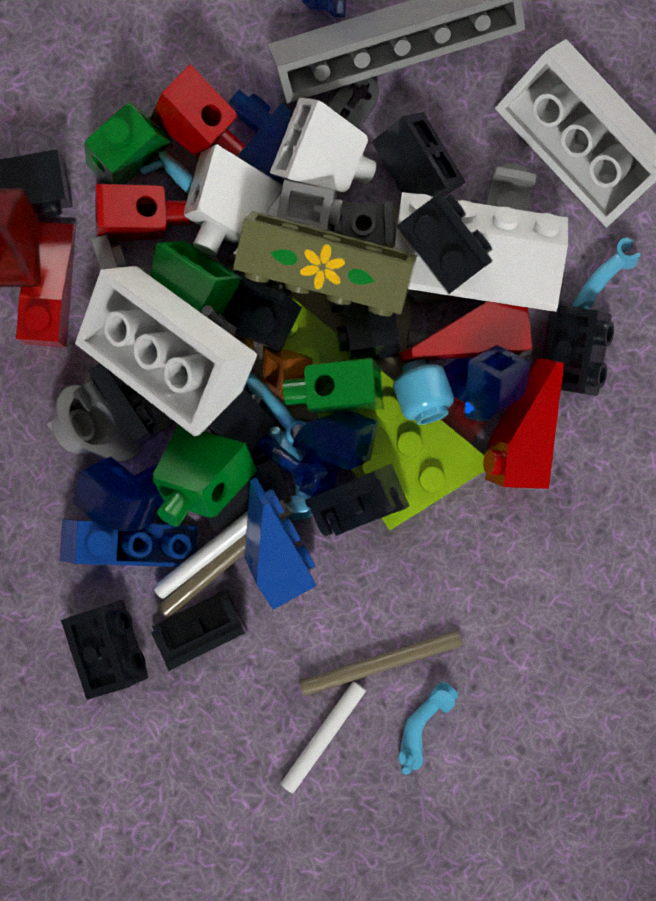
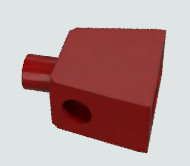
(196, 115)
(119, 216)

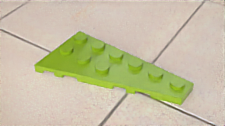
(426, 457)

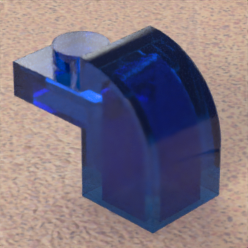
(269, 130)
(488, 382)
(335, 441)
(116, 496)

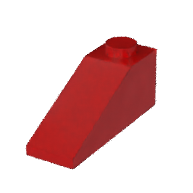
(46, 308)
(475, 333)
(525, 436)

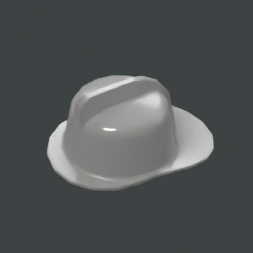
(92, 431)

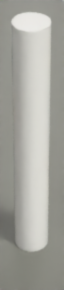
(202, 557)
(323, 737)

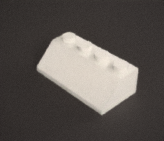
(583, 131)
(525, 255)
(163, 347)

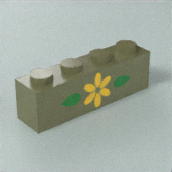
(324, 263)

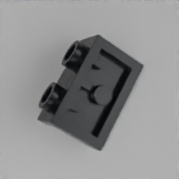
(446, 242)
(262, 312)
(580, 342)
(136, 413)
(105, 649)

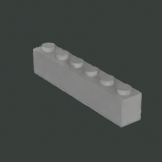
(387, 42)

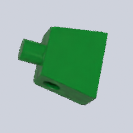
(124, 145)
(193, 276)
(355, 389)
(200, 474)

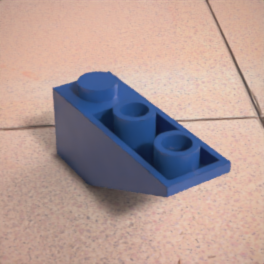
(153, 546)
(271, 550)

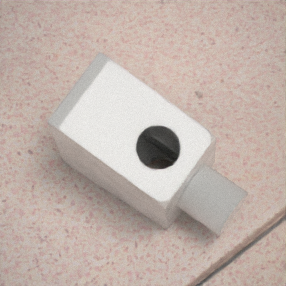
(322, 149)
(224, 195)

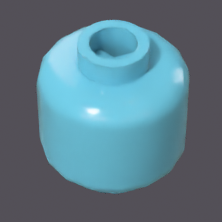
(423, 392)

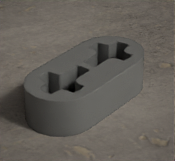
(362, 109)

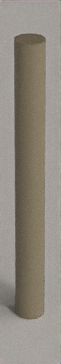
(208, 573)
(380, 663)

